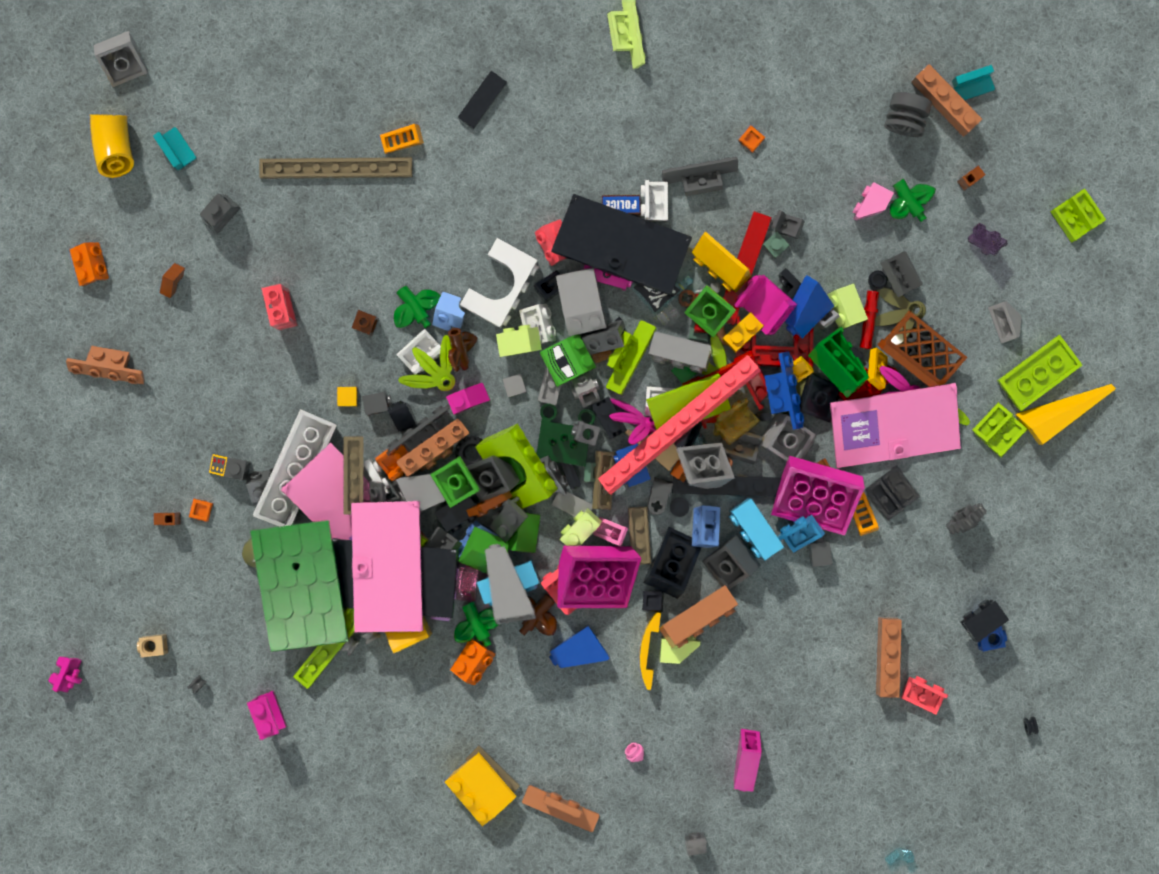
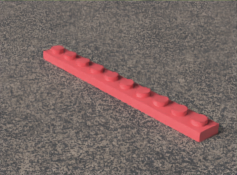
(679, 424)

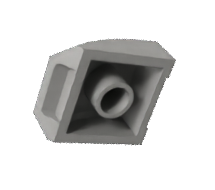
(785, 441)

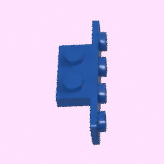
(783, 392)

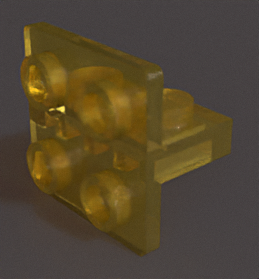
(735, 422)

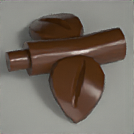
(460, 344)
(545, 621)

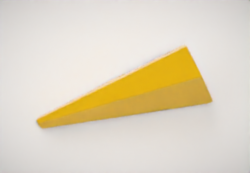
(1051, 418)

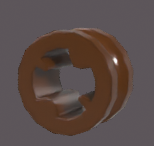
(688, 292)

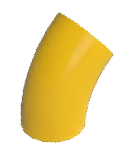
(111, 144)

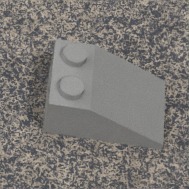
(581, 301)
(705, 465)

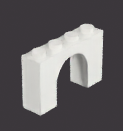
(498, 310)

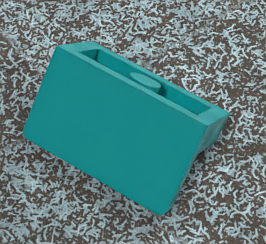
(974, 83)
(175, 148)

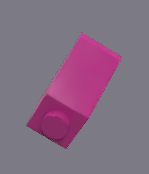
(467, 398)

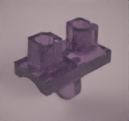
(988, 241)

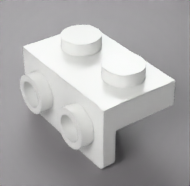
(655, 201)
(424, 342)
(371, 472)

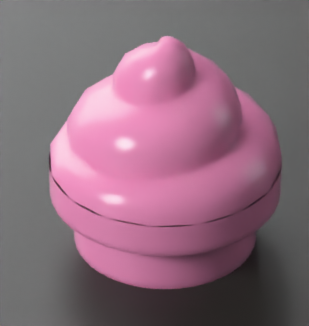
(634, 752)

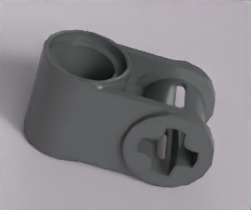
(659, 492)

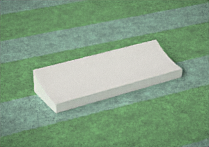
(305, 441)

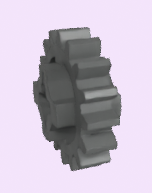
(928, 350)
(966, 518)

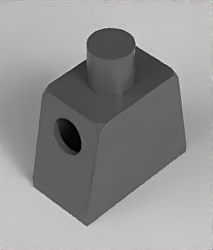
(219, 212)

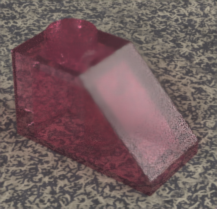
(466, 584)

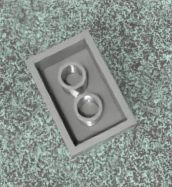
(680, 352)

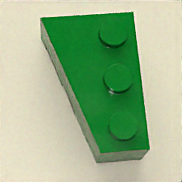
(839, 363)

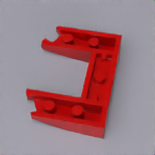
(770, 354)
(756, 385)

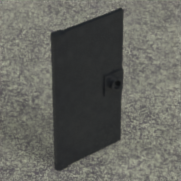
(621, 244)
(437, 576)

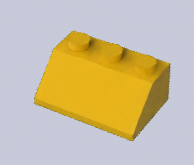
(720, 263)
(480, 789)

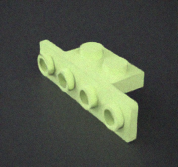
(626, 32)

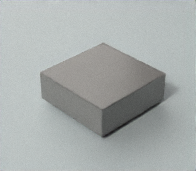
(514, 385)

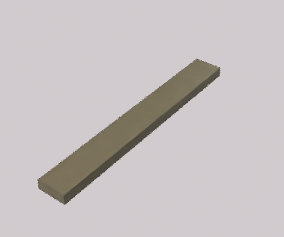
(335, 168)

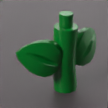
(911, 200)
(415, 307)
(475, 625)

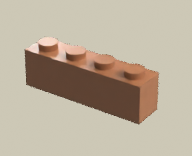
(946, 100)
(698, 617)
(888, 657)

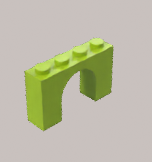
(514, 444)

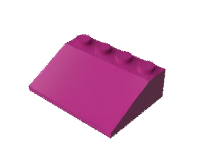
(820, 492)
(596, 576)

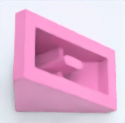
(611, 531)

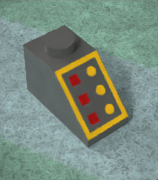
(229, 467)

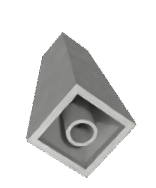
(418, 488)
(507, 592)

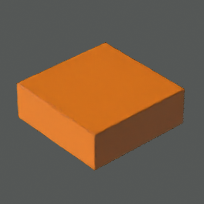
(751, 139)
(201, 510)

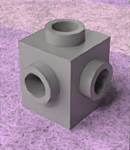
(585, 390)

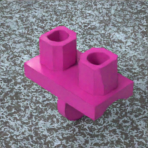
(67, 676)

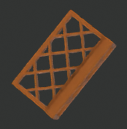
(908, 361)

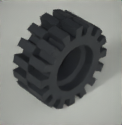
(463, 445)

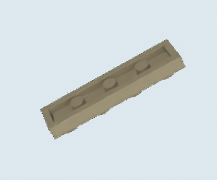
(352, 472)

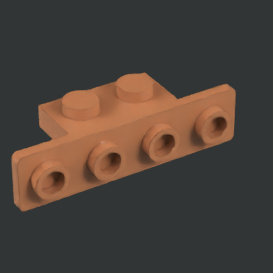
(106, 364)
(433, 449)
(560, 808)

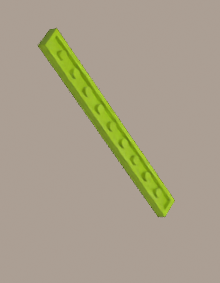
(324, 654)

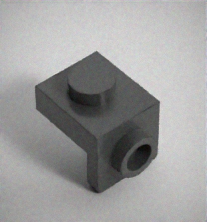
(787, 224)

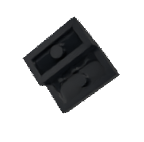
(892, 492)

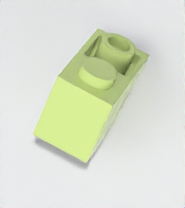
(676, 654)

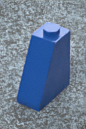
(810, 309)
(579, 649)

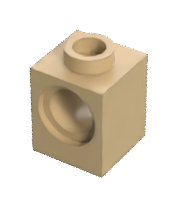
(160, 643)

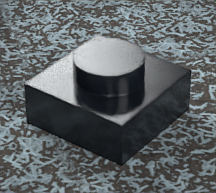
(653, 601)

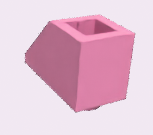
(874, 202)

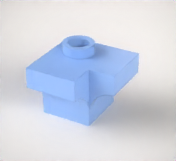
(448, 313)

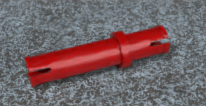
(869, 324)

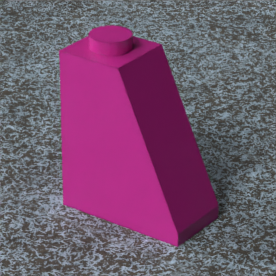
(747, 760)

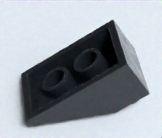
(672, 563)

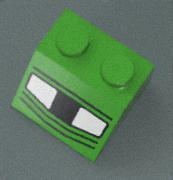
(567, 360)

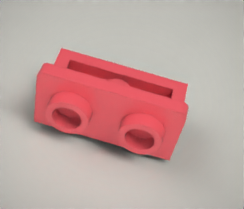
(546, 237)
(923, 695)

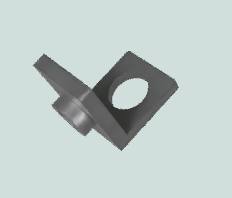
(578, 429)

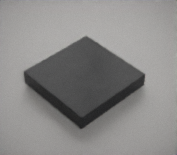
(817, 398)

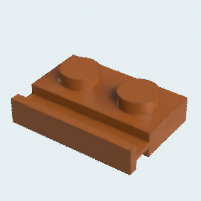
(482, 508)

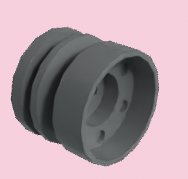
(908, 114)

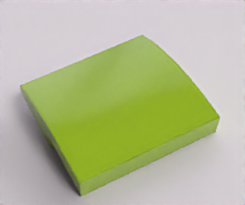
(1078, 215)
(999, 430)

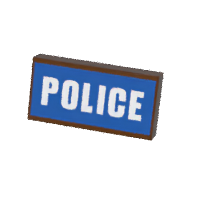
(625, 203)

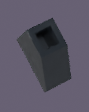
(402, 416)

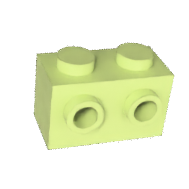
(848, 306)
(518, 341)
(581, 529)

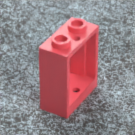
(282, 312)

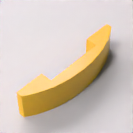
(647, 673)

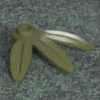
(895, 316)

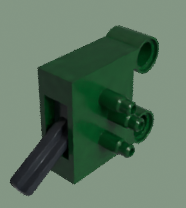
(558, 443)

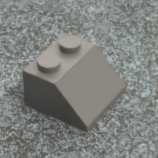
(120, 59)

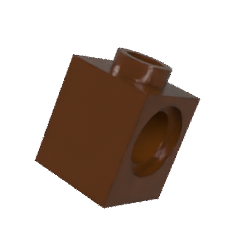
(365, 323)

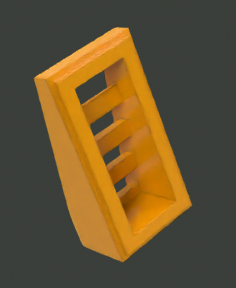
(417, 136)
(874, 527)

